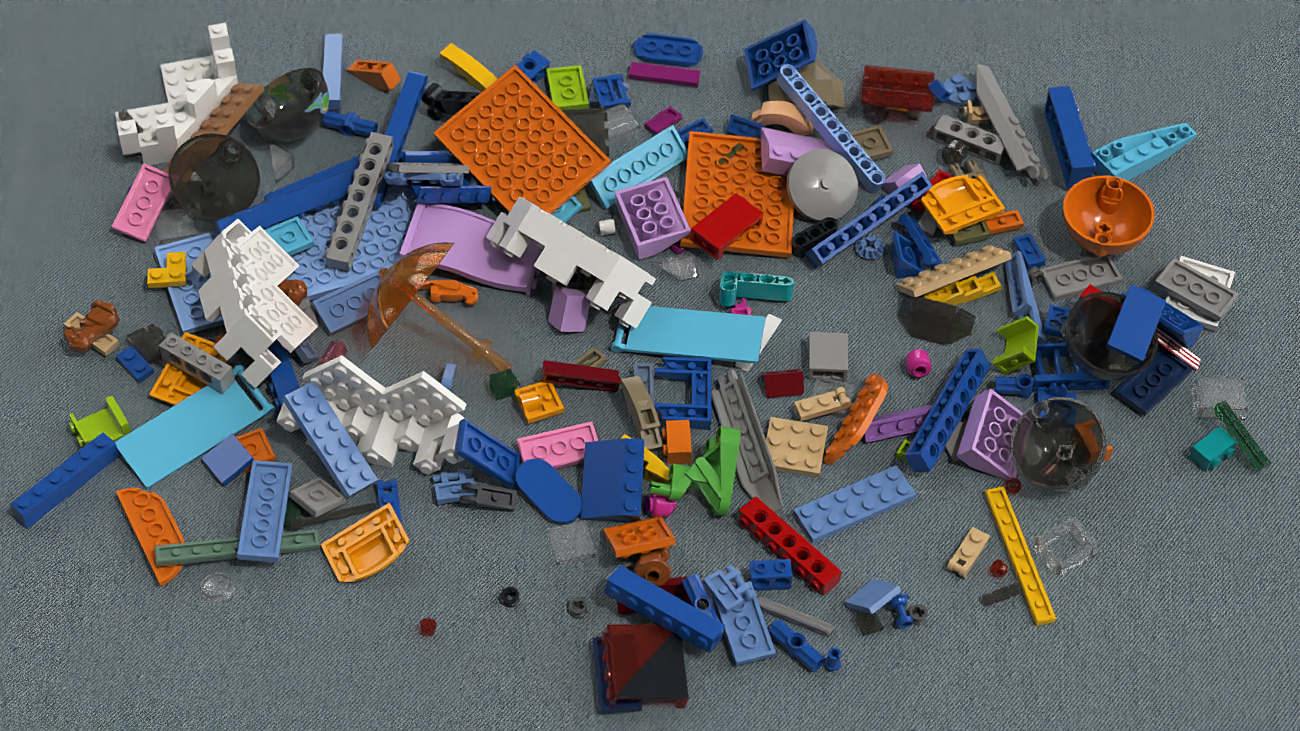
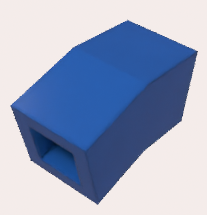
(939, 90)

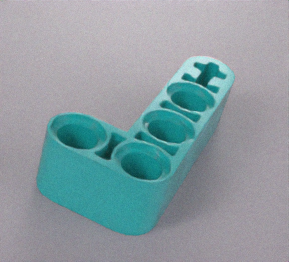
(754, 286)

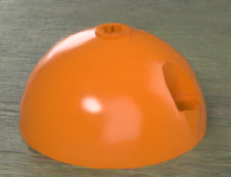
(1105, 225)

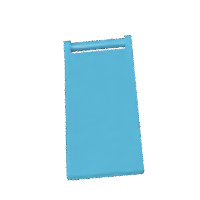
(694, 335)
(190, 430)

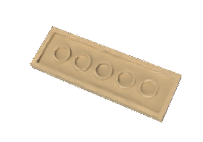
(953, 271)

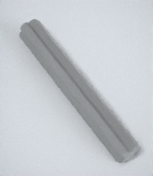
(795, 616)

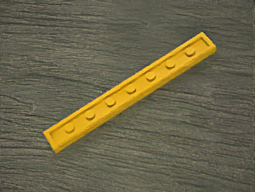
(1020, 556)

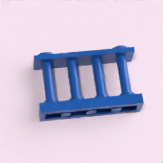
(1073, 381)

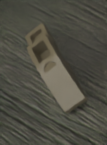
(643, 411)

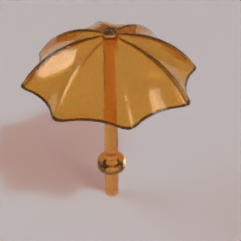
(400, 286)

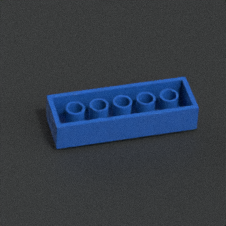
(1068, 136)

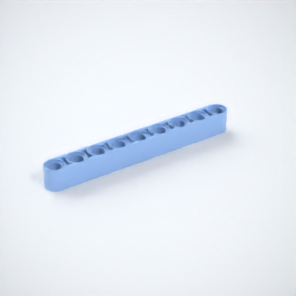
(828, 120)

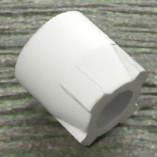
(607, 227)

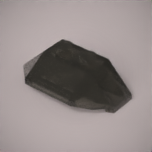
(935, 320)

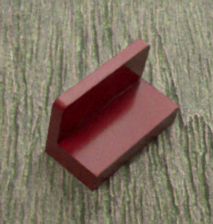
(783, 383)

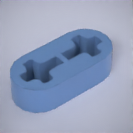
(449, 375)

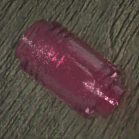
(334, 350)

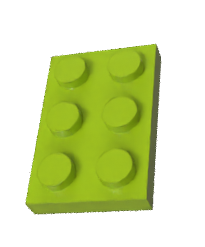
(567, 87)

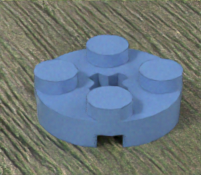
(960, 83)

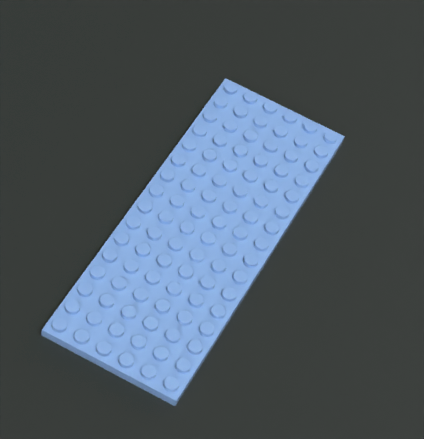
(377, 250)

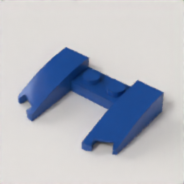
(699, 373)

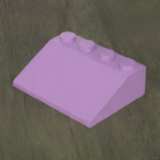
(783, 149)
(651, 216)
(988, 435)

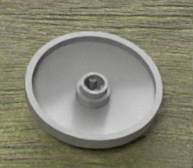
(822, 185)

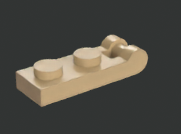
(822, 404)
(968, 552)

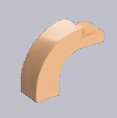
(784, 114)

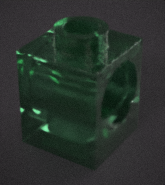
(503, 384)

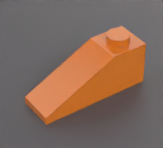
(376, 73)

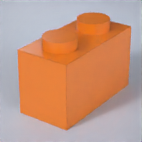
(677, 442)

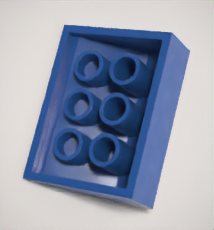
(790, 46)
(1178, 324)
(613, 480)

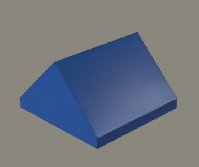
(905, 257)

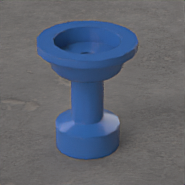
(898, 603)

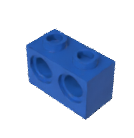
(770, 574)

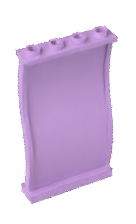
(472, 252)

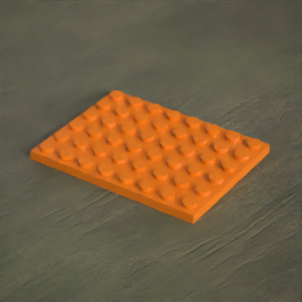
(522, 144)
(712, 184)

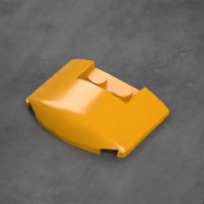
(961, 203)
(176, 384)
(366, 545)

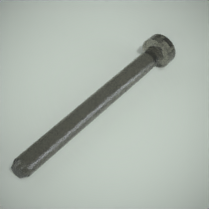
(294, 524)

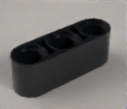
(813, 235)

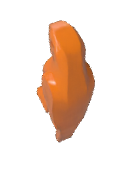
(451, 291)

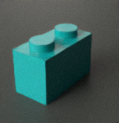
(1213, 449)

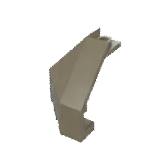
(821, 80)

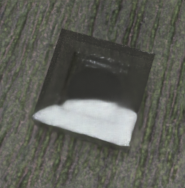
(868, 623)

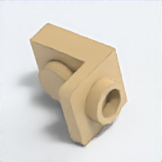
(975, 115)

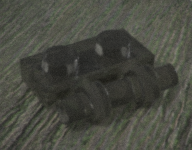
(145, 344)

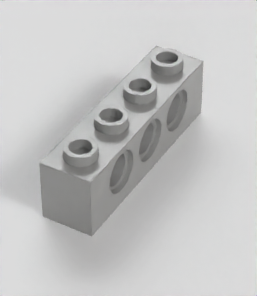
(978, 141)
(197, 363)

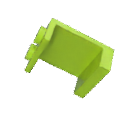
(1020, 345)
(109, 421)

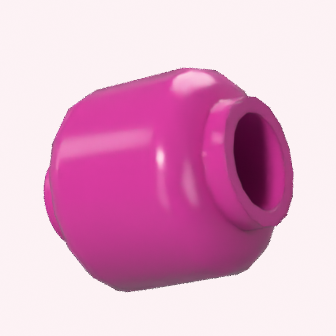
(918, 363)
(659, 505)

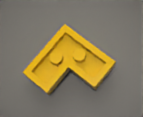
(172, 275)

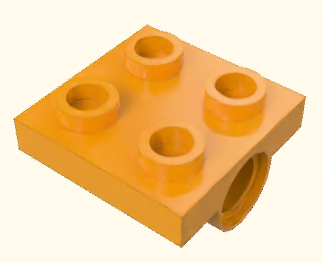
(538, 401)

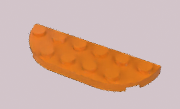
(859, 417)
(152, 526)

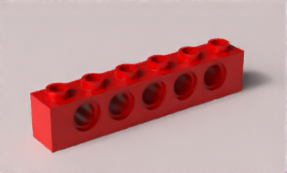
(786, 536)

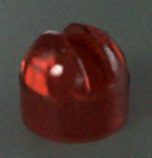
(1013, 489)
(999, 568)
(428, 626)

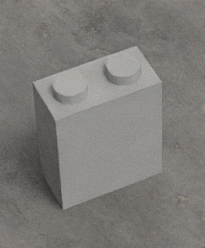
(828, 355)

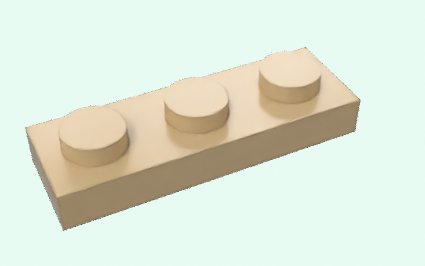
(104, 344)

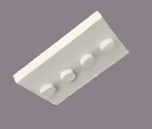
(1216, 273)

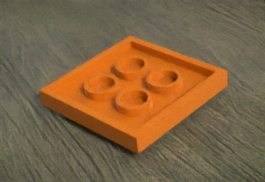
(639, 537)

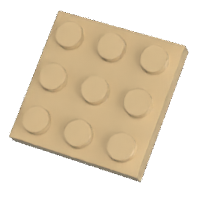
(796, 446)

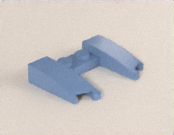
(445, 179)

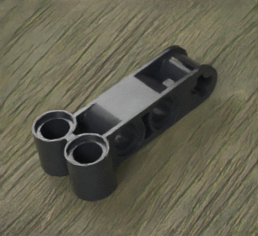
(445, 101)

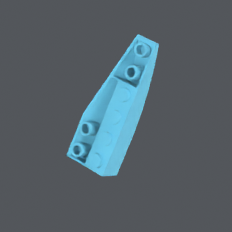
(1140, 152)

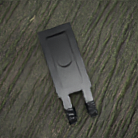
(490, 496)

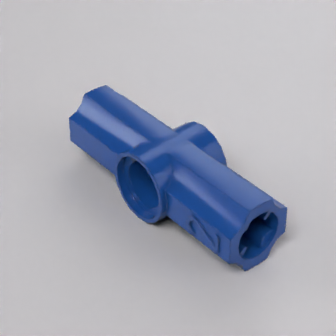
(349, 124)
(696, 592)
(804, 653)

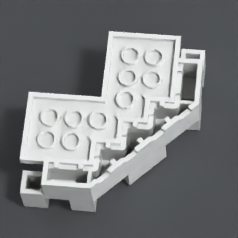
(192, 93)
(566, 251)
(246, 292)
(406, 416)

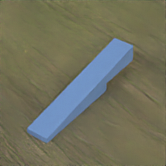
(333, 68)
(1021, 292)

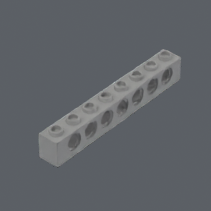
(344, 257)

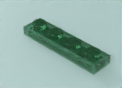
(1239, 432)

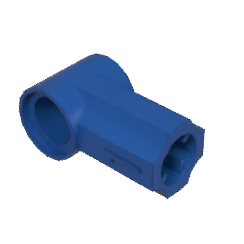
(1020, 385)

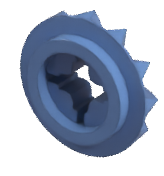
(869, 252)

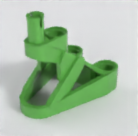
(710, 474)

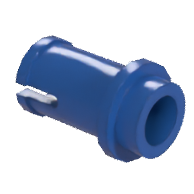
(833, 660)

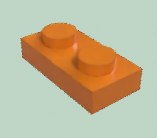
(1005, 222)

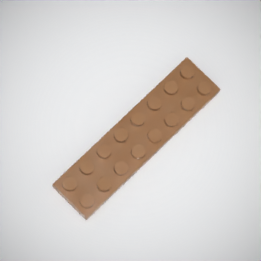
(229, 111)

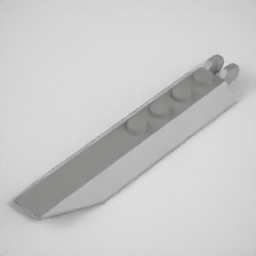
(1007, 124)
(754, 459)

